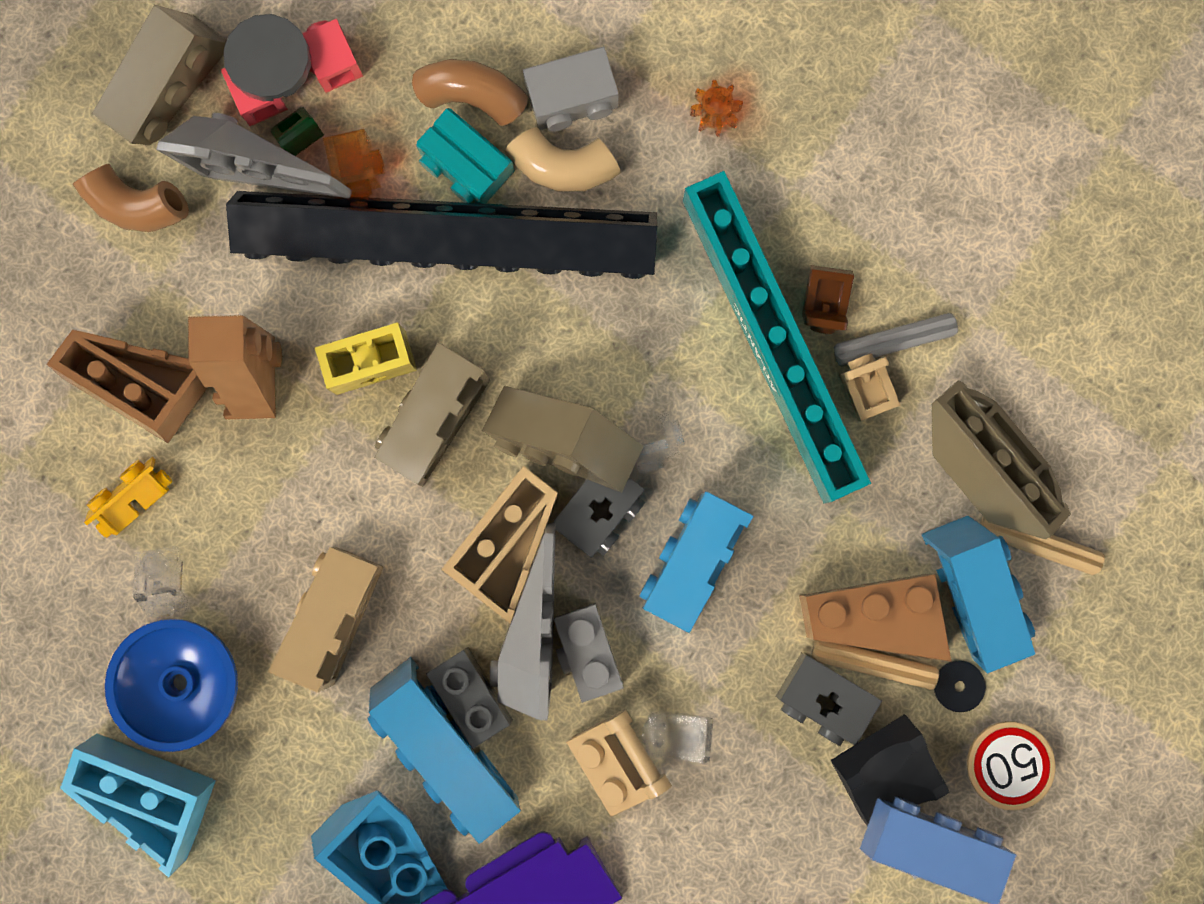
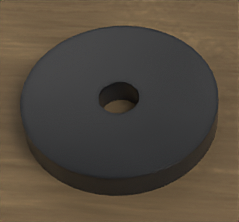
(973, 689)

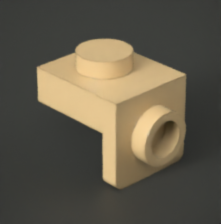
(869, 387)

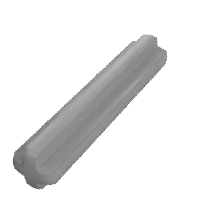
(897, 338)

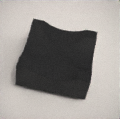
(890, 766)

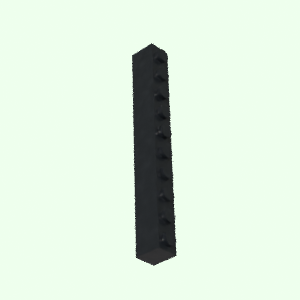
(442, 233)

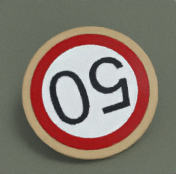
(1011, 765)

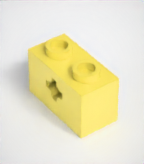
(365, 359)

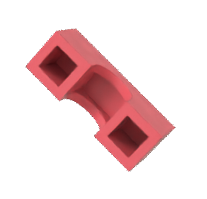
(330, 62)

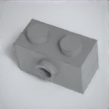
(571, 89)
(587, 653)

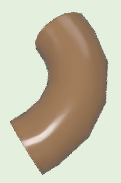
(470, 84)
(128, 207)

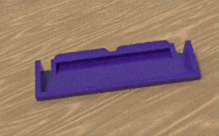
(538, 874)

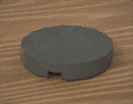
(267, 57)

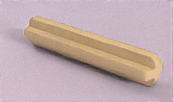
(1053, 548)
(876, 664)

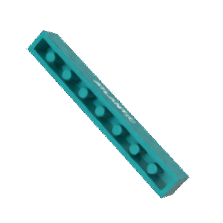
(774, 338)

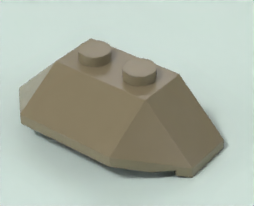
(995, 463)

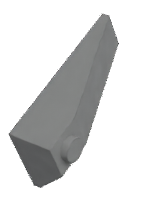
(231, 153)
(527, 651)

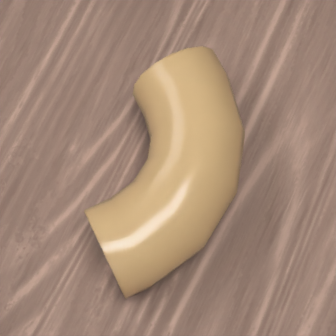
(562, 168)

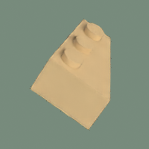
(326, 620)

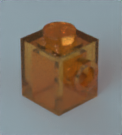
(354, 162)

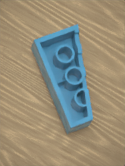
(440, 753)

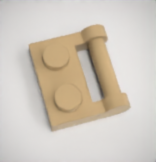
(611, 769)

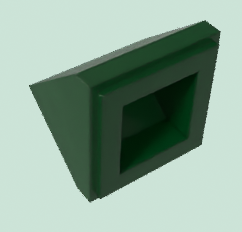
(297, 132)

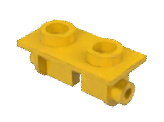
(113, 507)

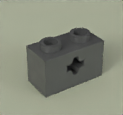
(594, 537)
(470, 697)
(853, 704)

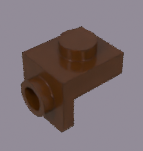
(827, 299)

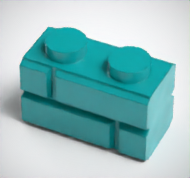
(464, 158)

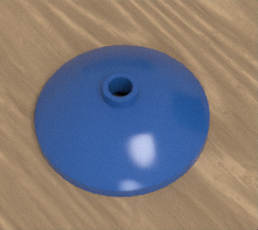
(143, 690)

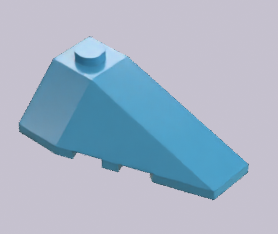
(376, 852)

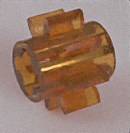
(707, 113)

